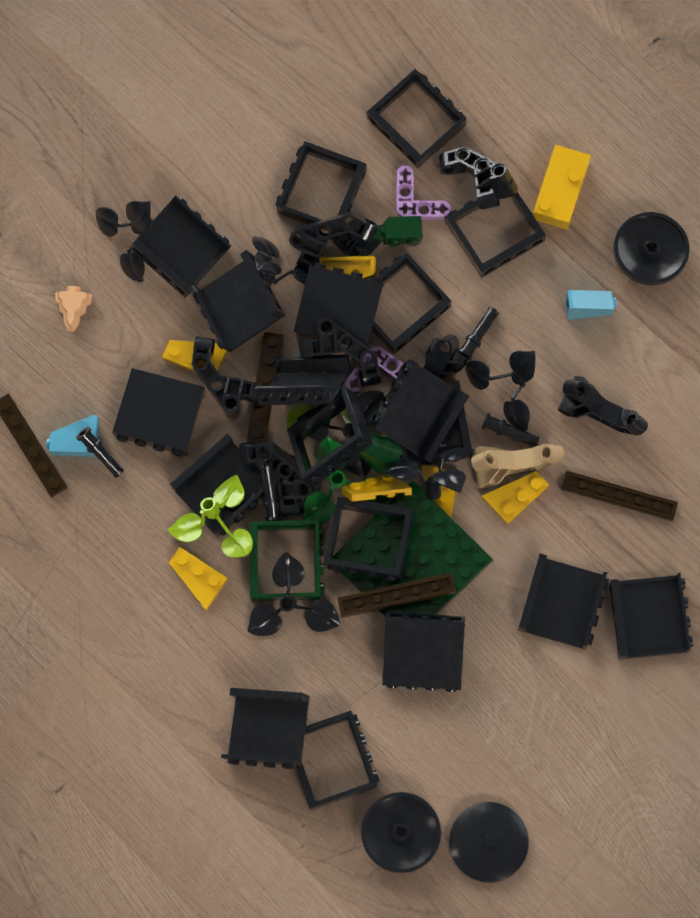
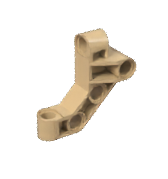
(494, 463)

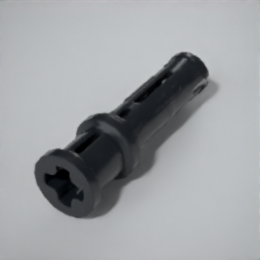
(474, 339)
(501, 427)
(94, 445)
(271, 501)

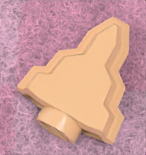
(72, 305)

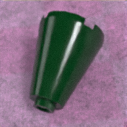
(381, 453)

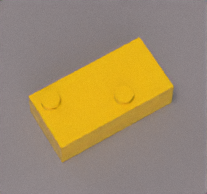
(561, 187)

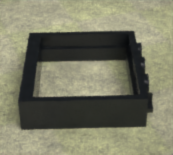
(395, 138)
(295, 169)
(504, 257)
(428, 318)
(316, 419)
(374, 508)
(365, 756)

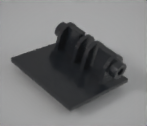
(355, 245)

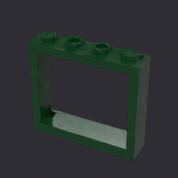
(257, 526)

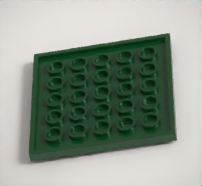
(434, 549)

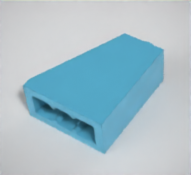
(589, 304)
(64, 441)

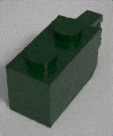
(400, 231)

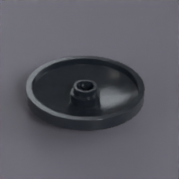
(651, 248)
(401, 832)
(488, 842)

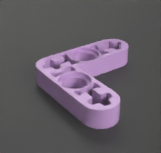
(409, 203)
(367, 359)

